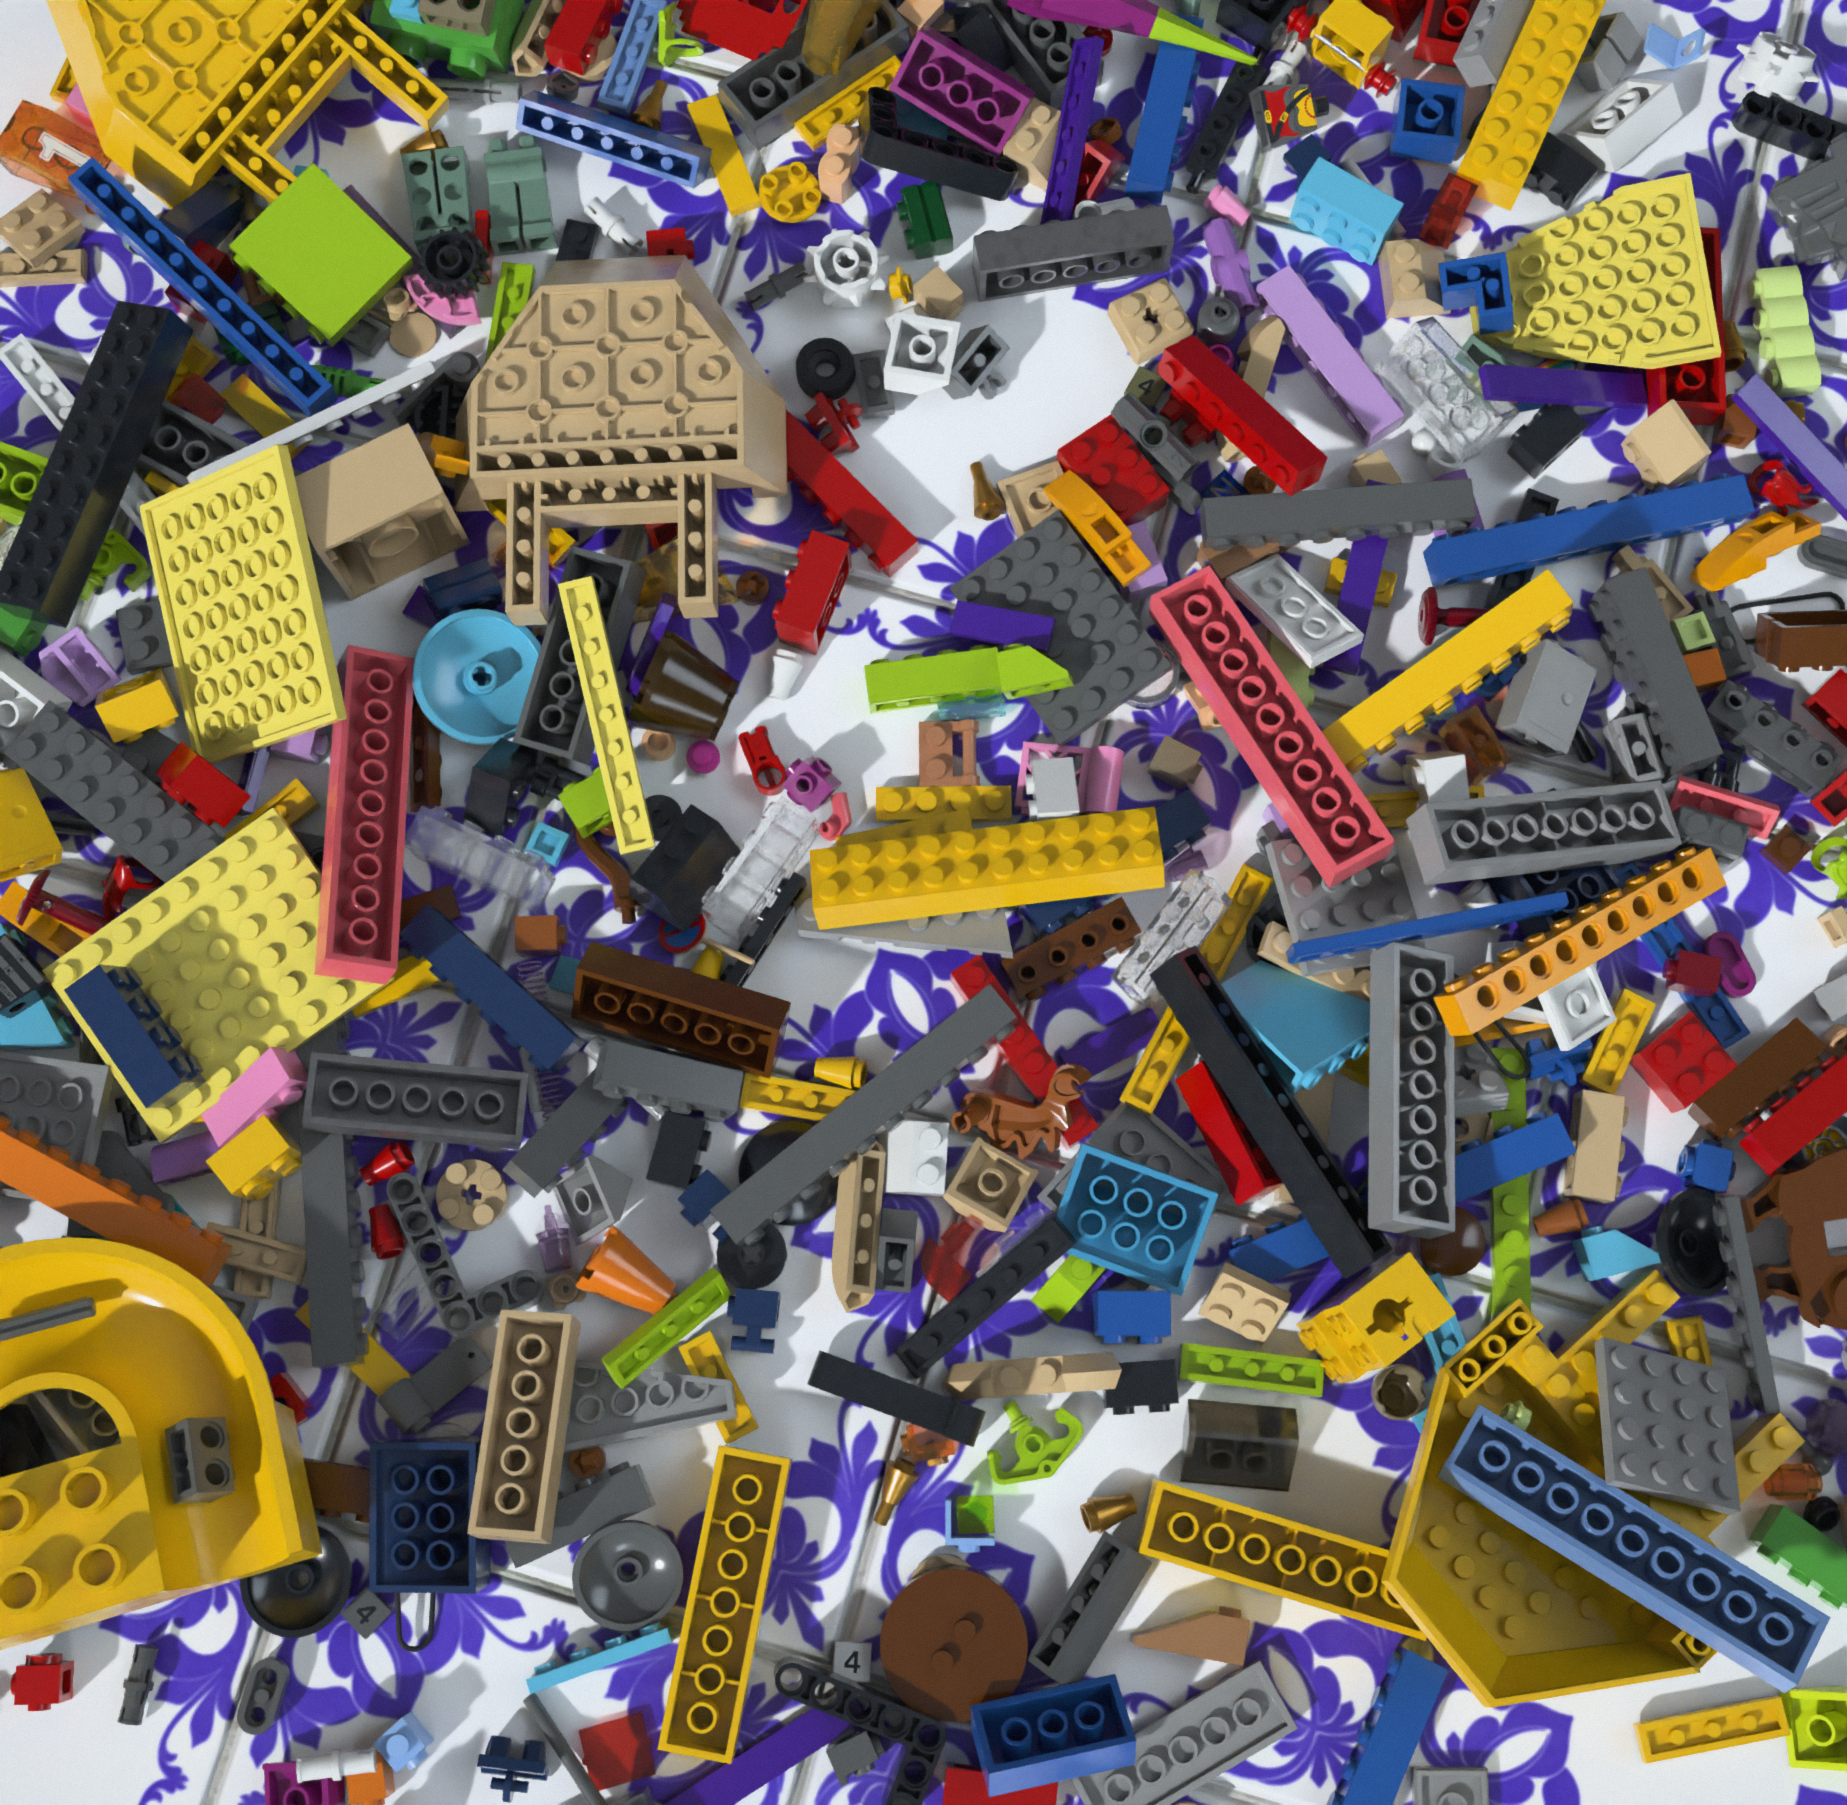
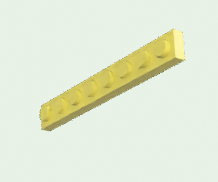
(606, 715)

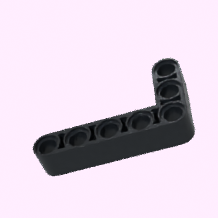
(1786, 125)
(929, 156)
(896, 1398)
(872, 1720)

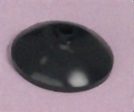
(765, 1147)
(1690, 1243)
(298, 1610)

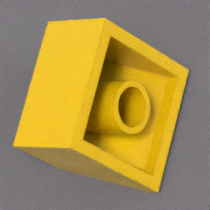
(137, 706)

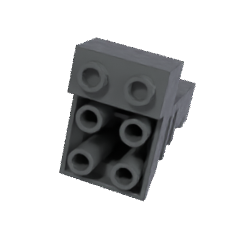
(1815, 209)

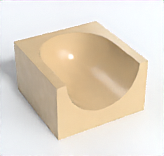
(378, 512)

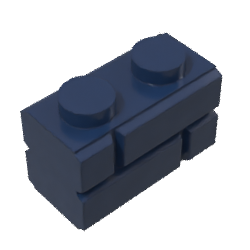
(462, 589)

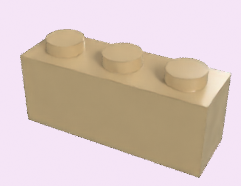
(1596, 1137)

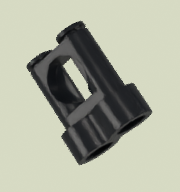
(548, 775)
(1728, 779)
(130, 1121)

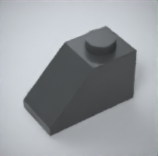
(896, 1250)

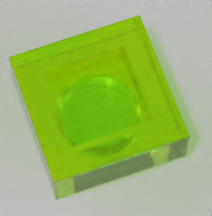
(975, 1514)

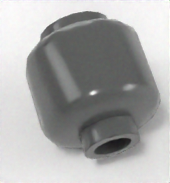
(1217, 321)

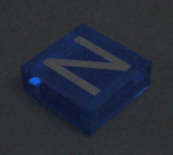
(1223, 486)

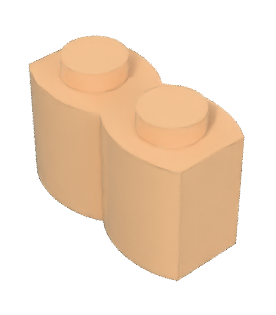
(839, 163)

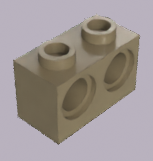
(457, 16)

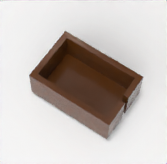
(1802, 639)

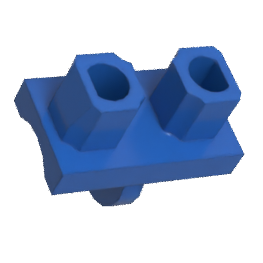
(1556, 1063)

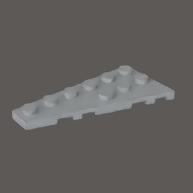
(969, 931)

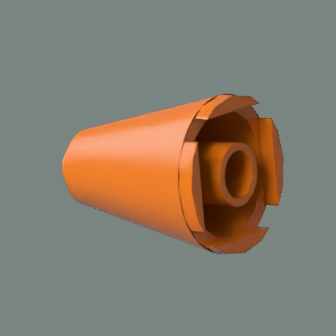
(625, 1275)

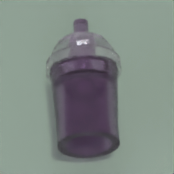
(553, 1241)

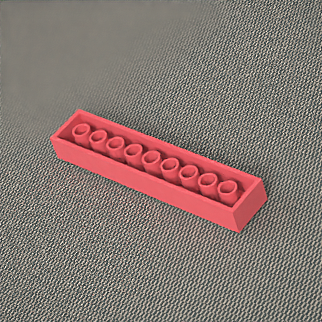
(1270, 727)
(366, 819)

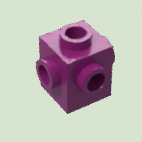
(810, 782)

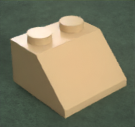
(1034, 142)
(1411, 279)
(1665, 448)

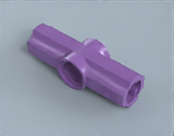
(1230, 265)

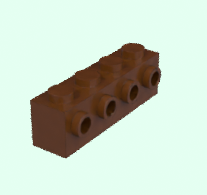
(1070, 950)
(1758, 1080)

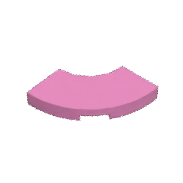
(457, 313)

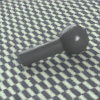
(1810, 1454)

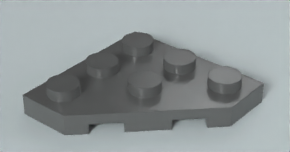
(119, 1163)

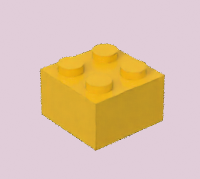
(256, 1159)

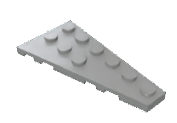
(645, 1407)

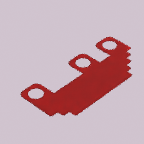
(738, 25)

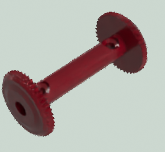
(1431, 615)
(59, 909)

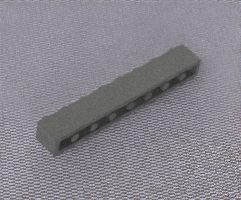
(1337, 514)

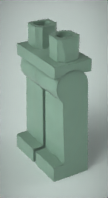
(506, 174)
(424, 193)

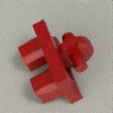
(826, 413)
(1198, 427)

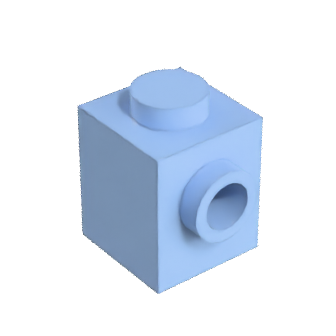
(404, 1743)

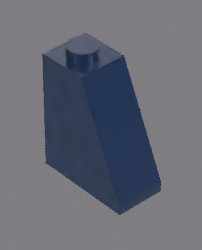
(205, 215)

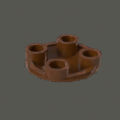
(1456, 1251)

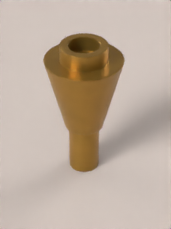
(650, 110)
(987, 501)
(897, 1481)

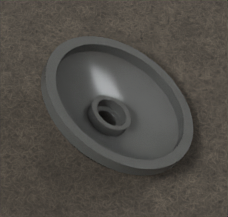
(625, 1598)

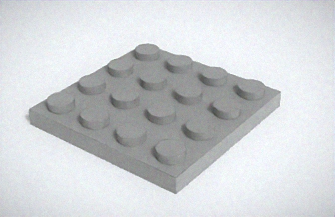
(1361, 902)
(56, 1101)
(1149, 1143)
(1666, 1427)

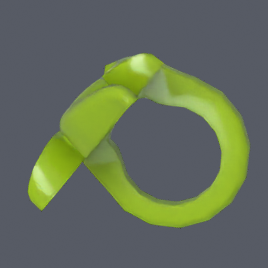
(666, 51)
(1835, 869)

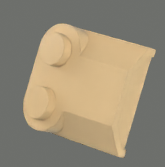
(989, 1186)

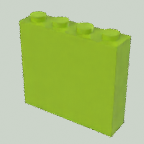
(320, 256)

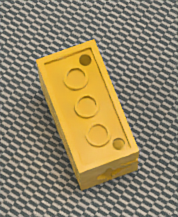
(1368, 1317)

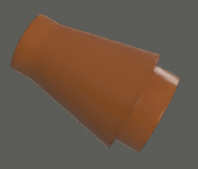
(1562, 1218)

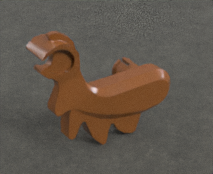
(1017, 1120)

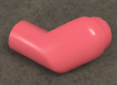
(839, 820)

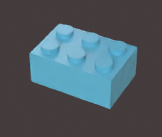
(1345, 211)

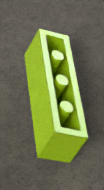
(931, 679)

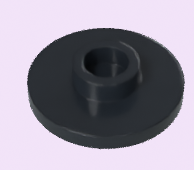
(663, 814)

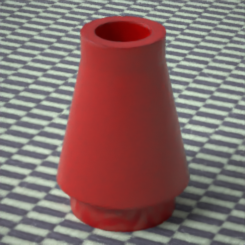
(388, 1162)
(385, 1233)

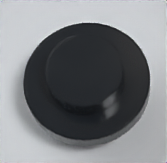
(1822, 1513)

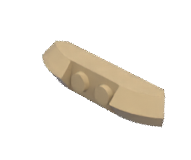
(528, 45)
(1258, 357)
(858, 1228)
(1033, 1376)

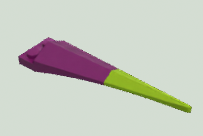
(1134, 18)

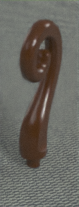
(613, 870)

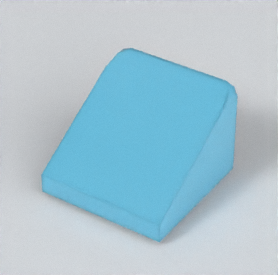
(564, 975)

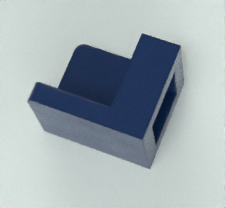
(1303, 156)

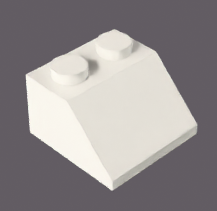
(920, 353)
(915, 1159)

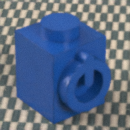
(1706, 1166)

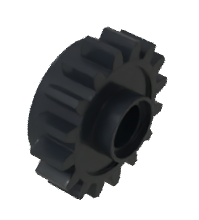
(464, 275)

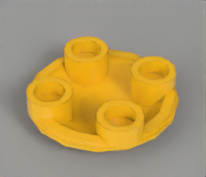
(790, 193)

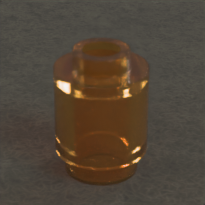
(1794, 1482)

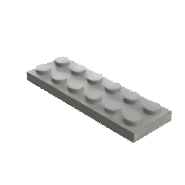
(1195, 1742)

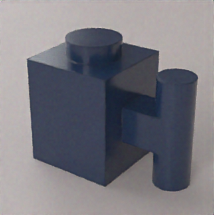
(700, 1198)
(755, 1310)

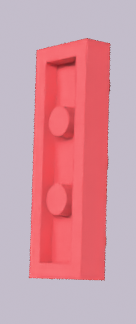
(1726, 803)

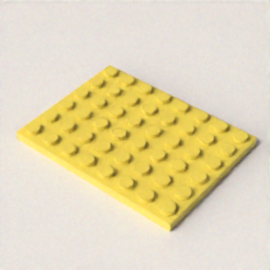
(243, 608)
(225, 960)

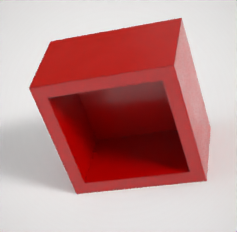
(208, 790)
(1682, 1062)

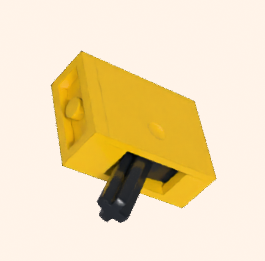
(27, 830)

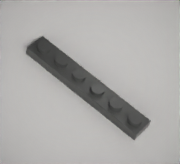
(1748, 1318)

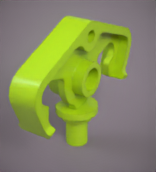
(112, 553)
(1038, 1453)

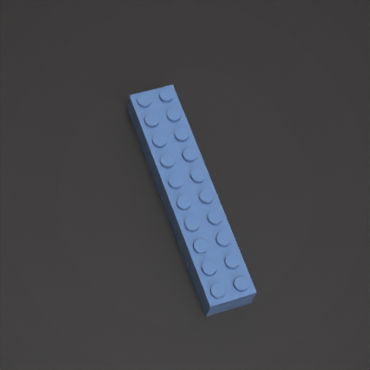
(1635, 1549)

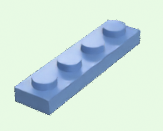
(631, 57)

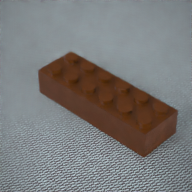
(680, 1009)

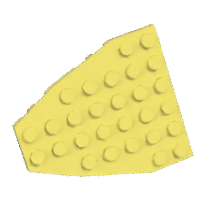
(1615, 283)

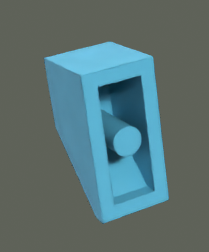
(1610, 1253)

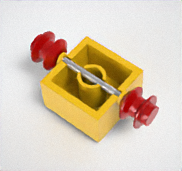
(1348, 42)

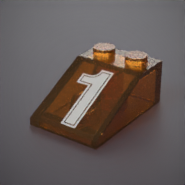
(47, 148)

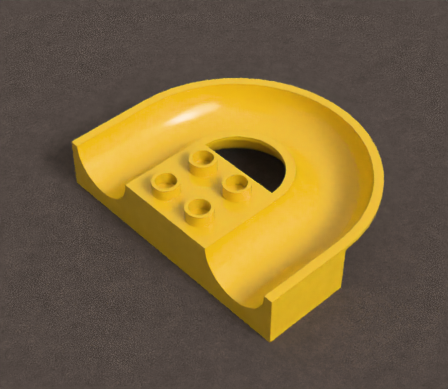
(103, 1525)

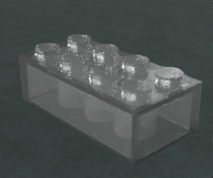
(1444, 390)
(480, 859)
(755, 874)

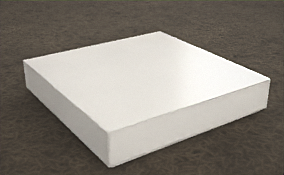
(1577, 1008)

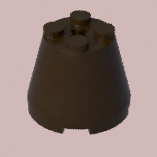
(683, 692)

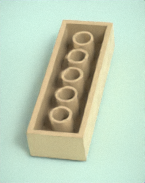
(525, 1427)

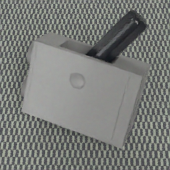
(1548, 702)

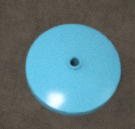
(472, 645)

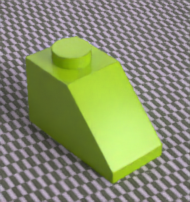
(1028, 672)
(1066, 1286)

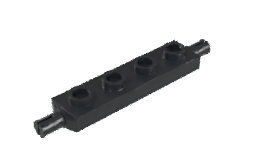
(1224, 121)

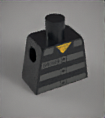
(20, 978)

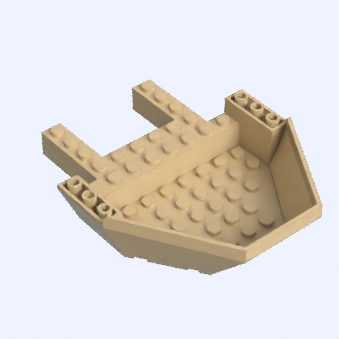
(618, 408)

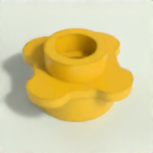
(900, 285)

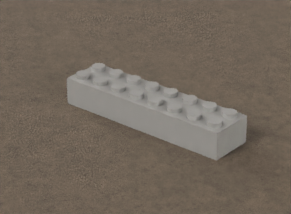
(1542, 832)
(1410, 1094)

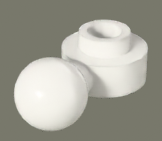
(1438, 460)

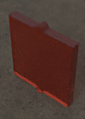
(617, 1751)

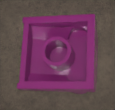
(284, 1789)

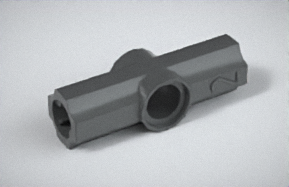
(1141, 423)

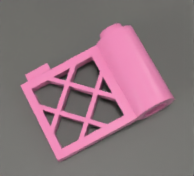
(1098, 775)

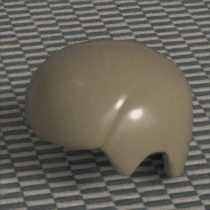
(1398, 1391)

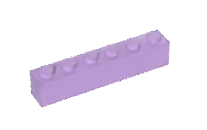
(1330, 357)

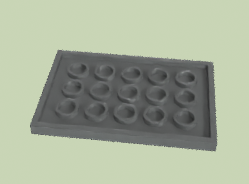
(1094, 628)

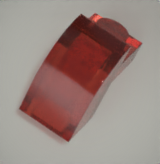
(940, 1268)

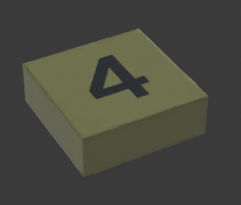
(1146, 387)

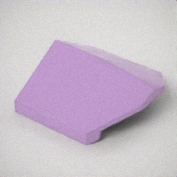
(77, 667)

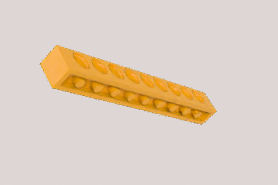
(1578, 941)

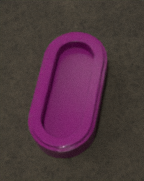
(1736, 972)

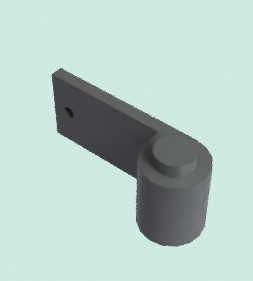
(456, 372)
(417, 1399)

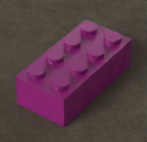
(961, 89)

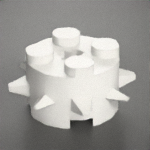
(1776, 66)
(846, 268)

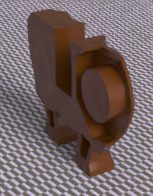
(1805, 1200)

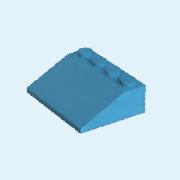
(1134, 1217)

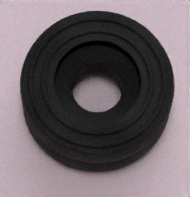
(825, 351)

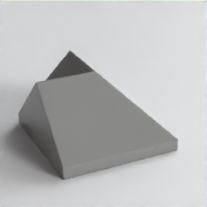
(592, 1197)

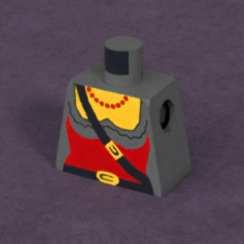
(1285, 113)

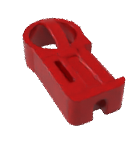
(761, 758)

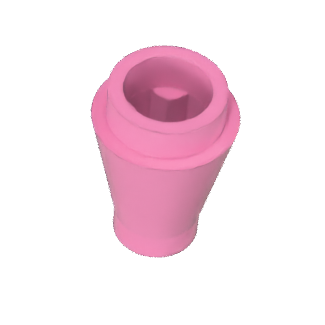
(1225, 204)

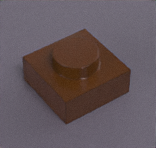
(1785, 849)

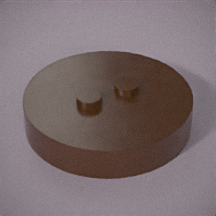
(953, 1641)

